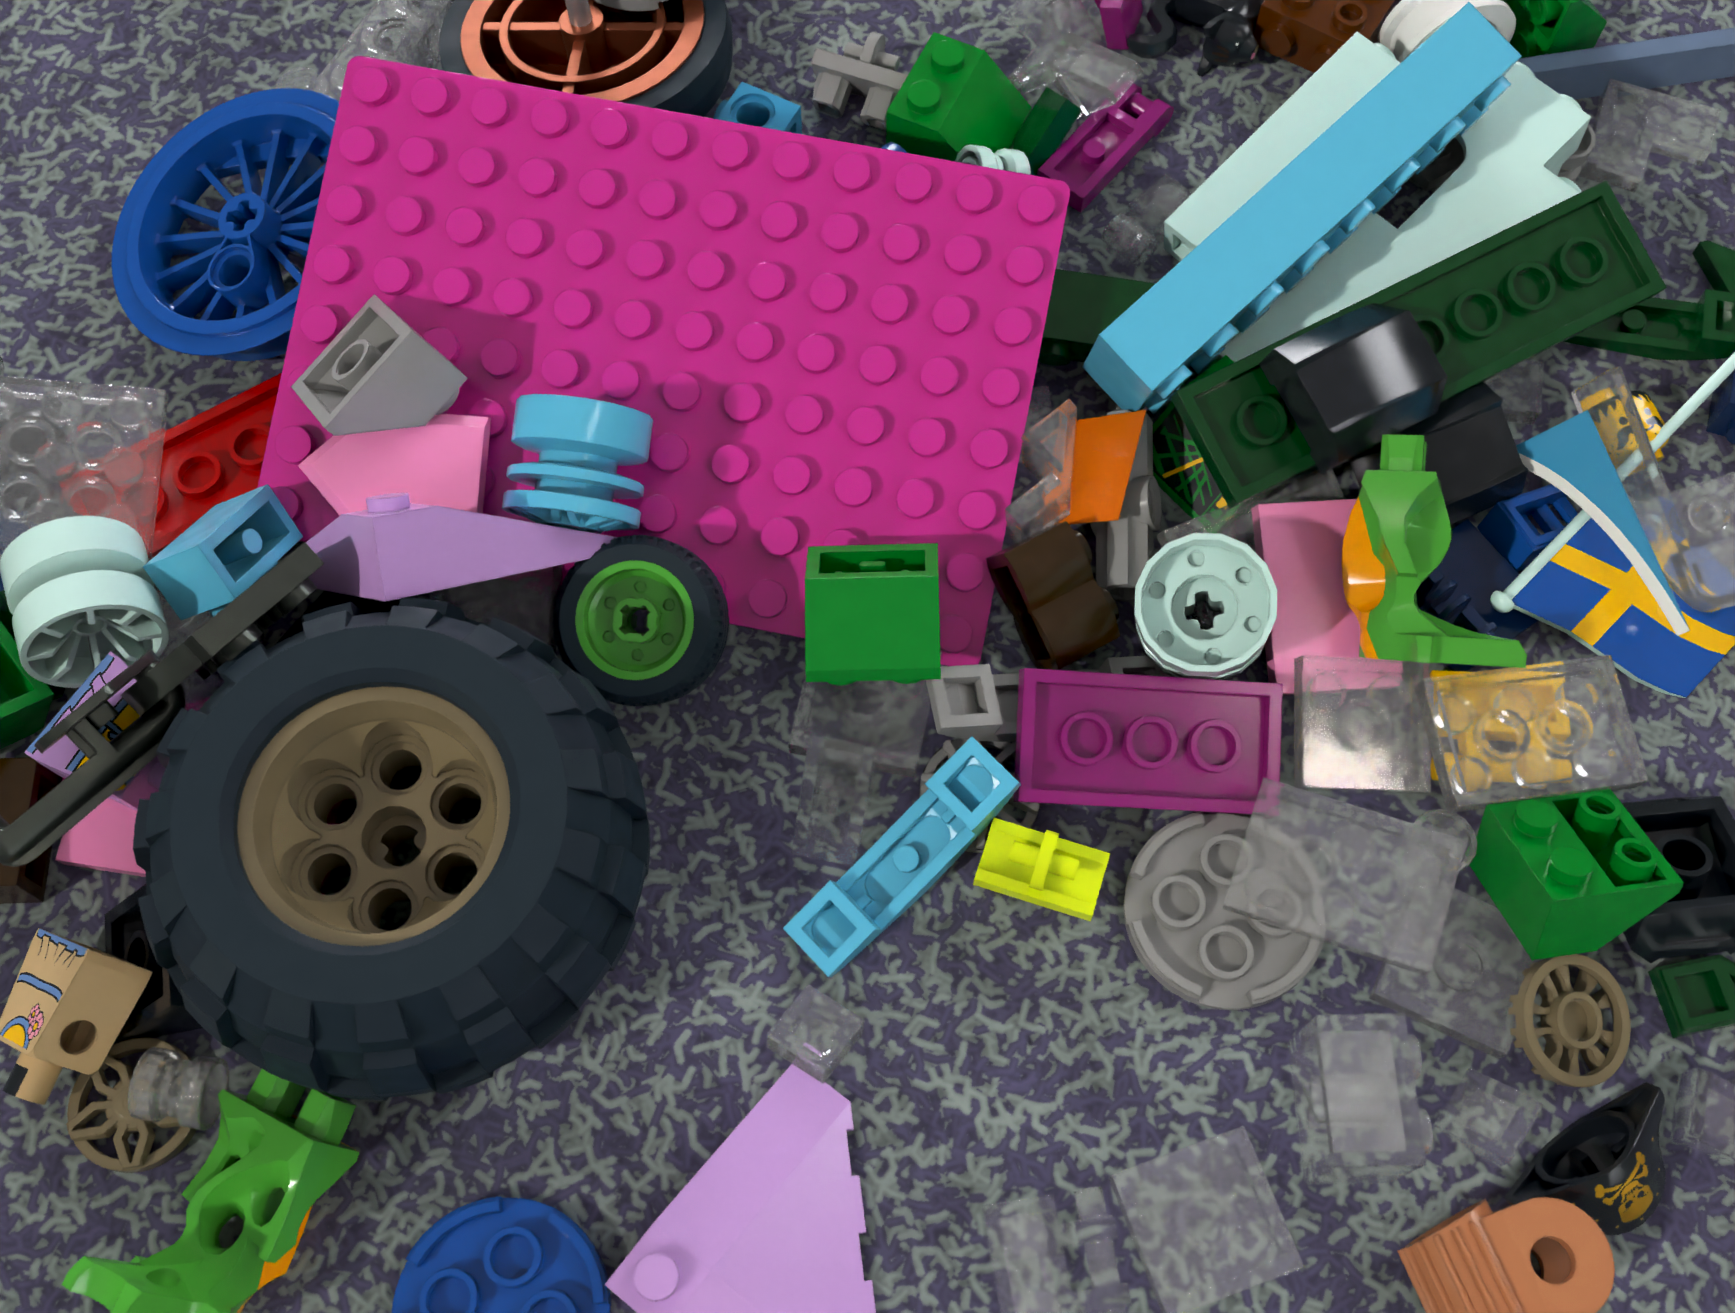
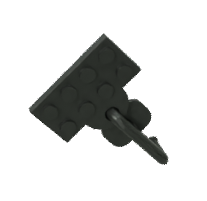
(157, 700)

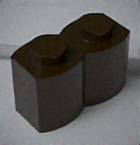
(1054, 596)

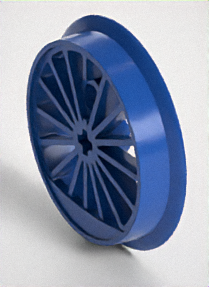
(255, 231)

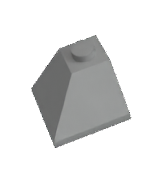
(378, 376)

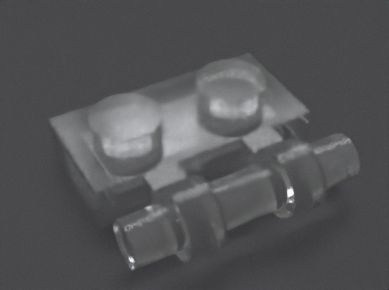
(1031, 1261)

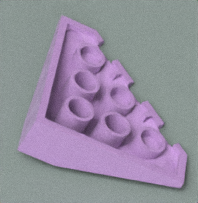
(422, 548)
(763, 1219)

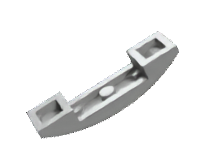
(985, 704)

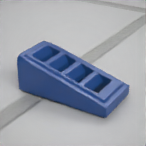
(1513, 532)

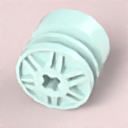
(1229, 580)

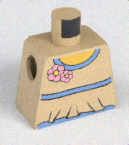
(65, 1011)

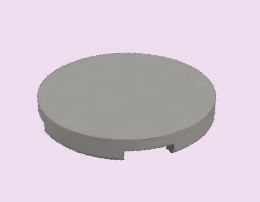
(1187, 936)

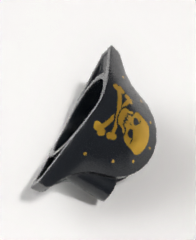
(1604, 1163)

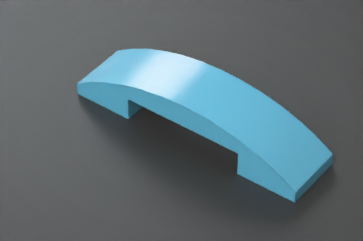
(904, 859)

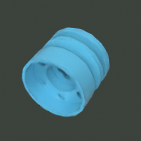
(578, 462)

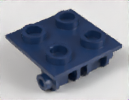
(1463, 587)

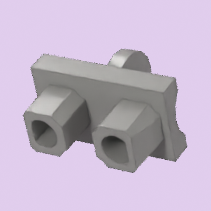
(860, 71)

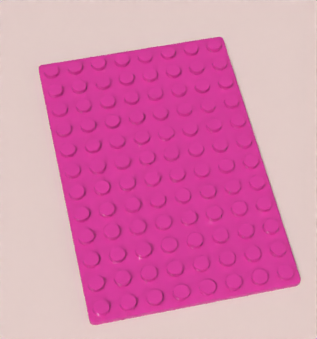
(802, 316)

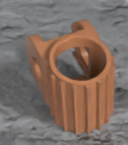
(1484, 1264)

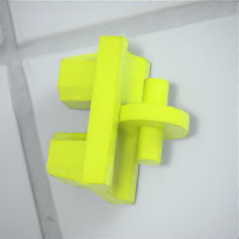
(1041, 869)

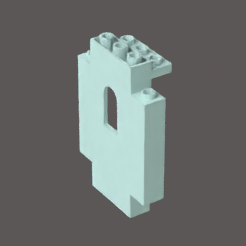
(1504, 179)

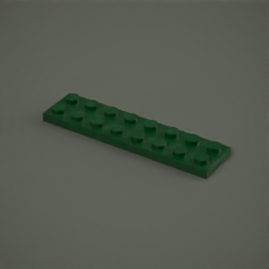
(1474, 309)

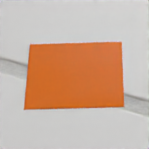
(1103, 466)

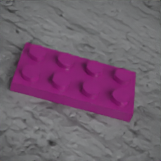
(1145, 740)

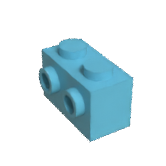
(223, 553)

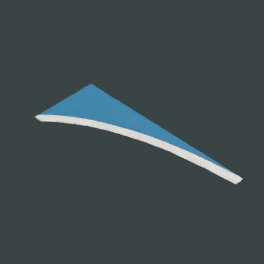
(1580, 466)

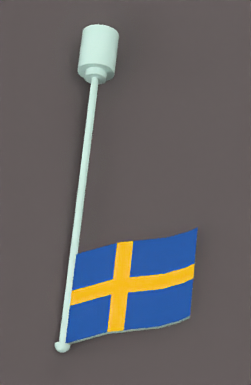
(1599, 599)

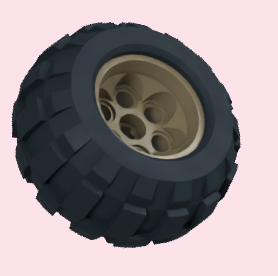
(331, 717)

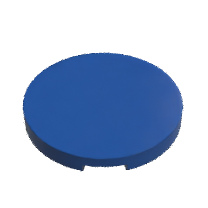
(503, 1260)

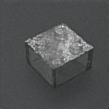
(1358, 1099)

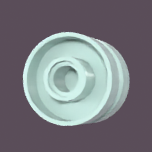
(78, 596)

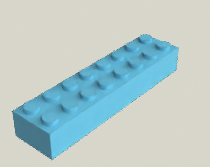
(1302, 213)

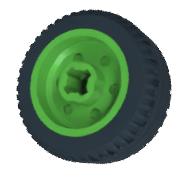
(598, 619)

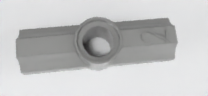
(1128, 542)

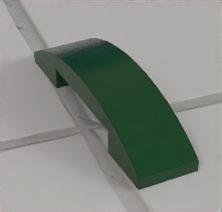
(1669, 329)

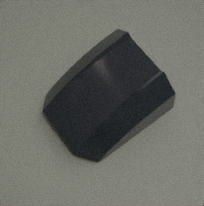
(1356, 381)
(1468, 451)
(1699, 845)

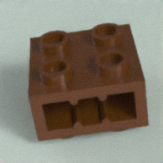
(1315, 29)

